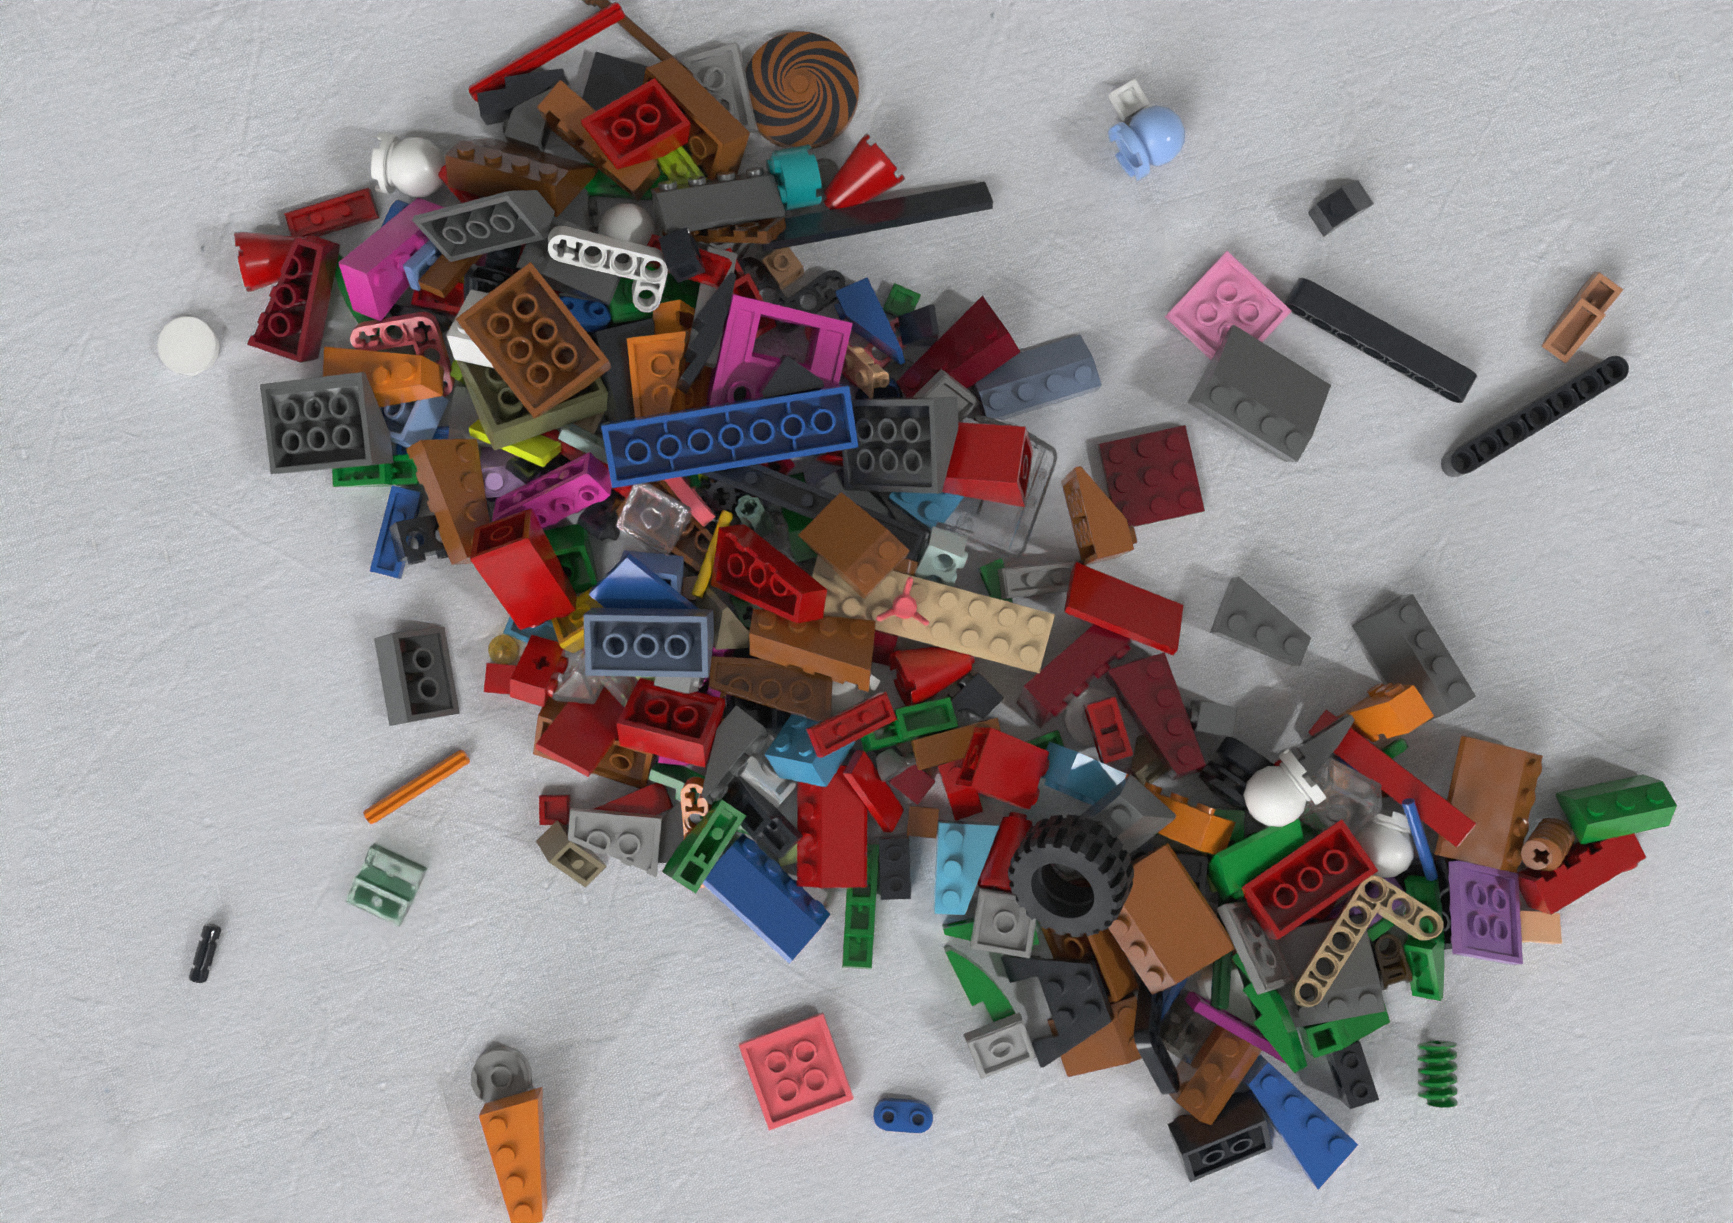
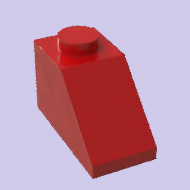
(961, 800)

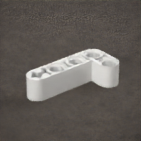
(605, 261)

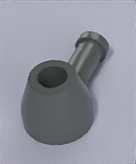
(892, 764)

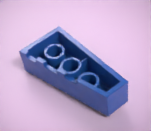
(1306, 1130)

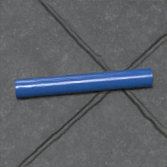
(1420, 839)

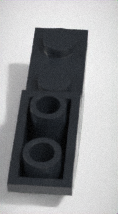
(762, 817)

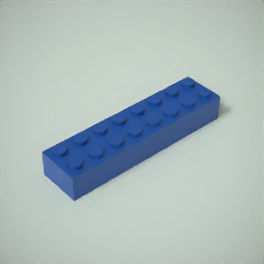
(729, 435)

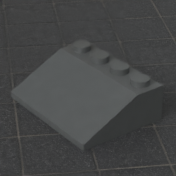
(1261, 395)
(324, 424)
(901, 444)
(1353, 991)

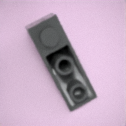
(732, 747)

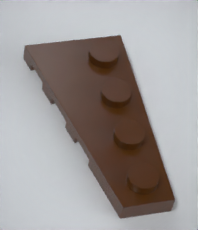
(749, 232)
(773, 685)

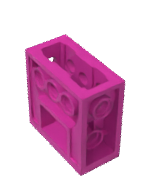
(741, 366)

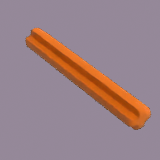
(416, 786)

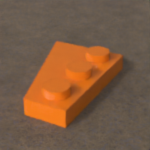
(656, 370)

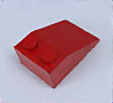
(638, 126)

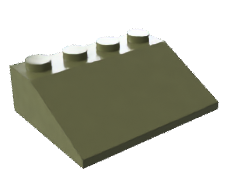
(509, 421)

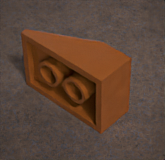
(854, 544)
(1109, 1046)

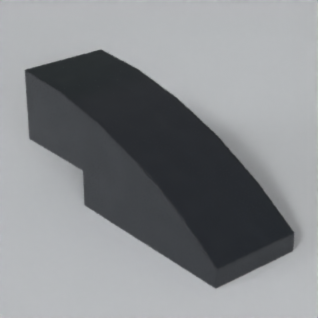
(498, 104)

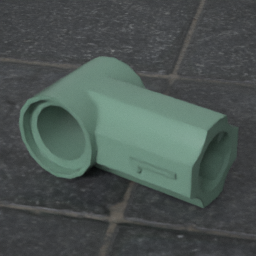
(754, 515)

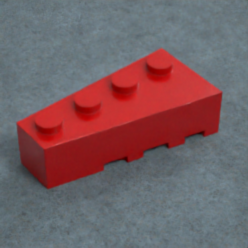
(1579, 873)

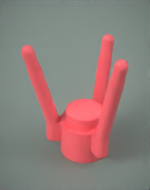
(904, 606)

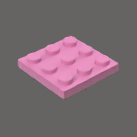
(1226, 298)

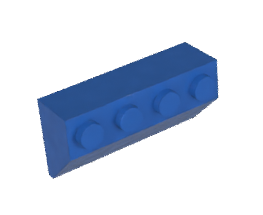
(766, 898)

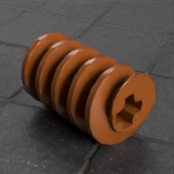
(1548, 845)

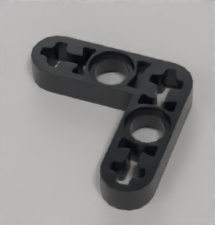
(794, 301)
(1149, 1042)

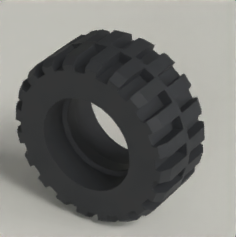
(1088, 851)

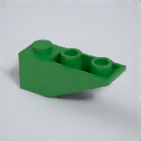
(1339, 1034)

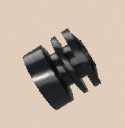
(1232, 776)

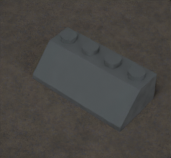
(716, 201)
(487, 224)
(1413, 654)
(1129, 814)

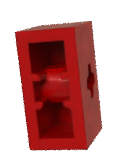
(538, 671)

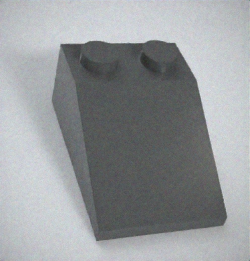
(567, 277)

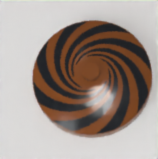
(802, 89)

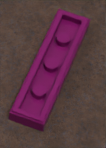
(1231, 1023)

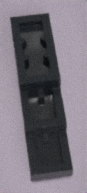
(709, 325)

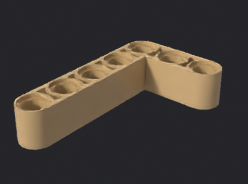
(1353, 932)

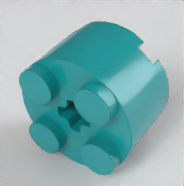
(795, 176)

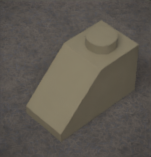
(568, 856)

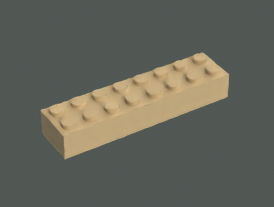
(955, 617)

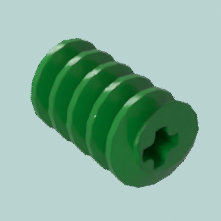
(1438, 1073)

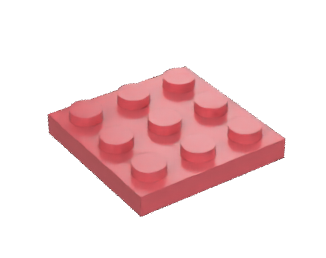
(796, 1071)

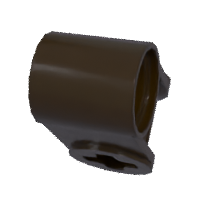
(1391, 962)

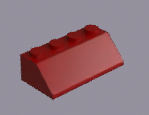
(833, 835)
(1307, 880)

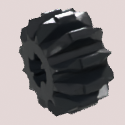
(715, 501)

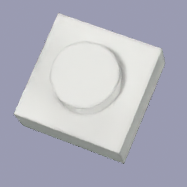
(1128, 99)

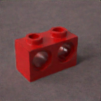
(1108, 730)

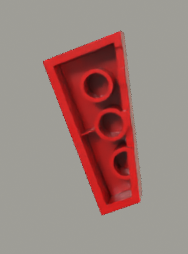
(764, 576)

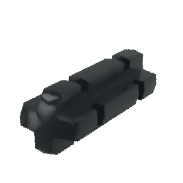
(204, 953)

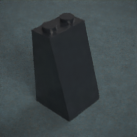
(618, 378)

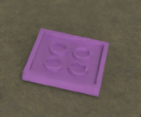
(1485, 913)

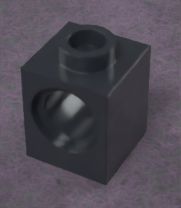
(681, 254)

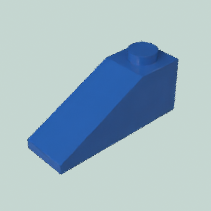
(861, 307)

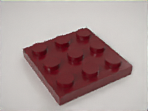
(1152, 476)

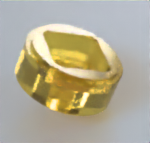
(503, 649)

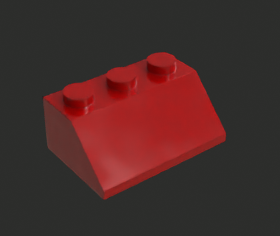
(670, 723)

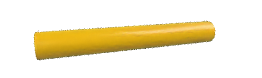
(707, 565)

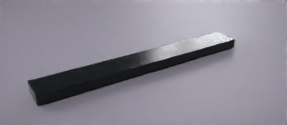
(882, 215)

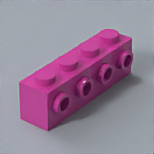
(559, 492)

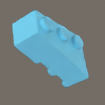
(959, 862)

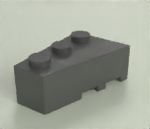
(1258, 625)

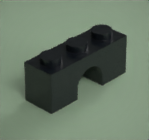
(975, 694)

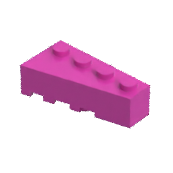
(375, 267)

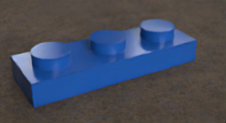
(401, 506)

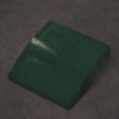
(386, 885)

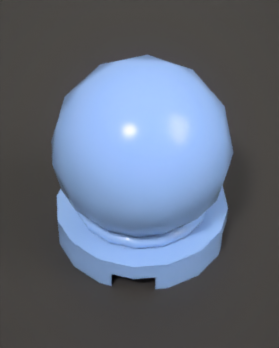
(1150, 139)

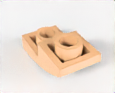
(1540, 927)

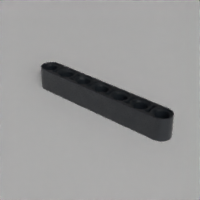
(1380, 340)
(1547, 412)

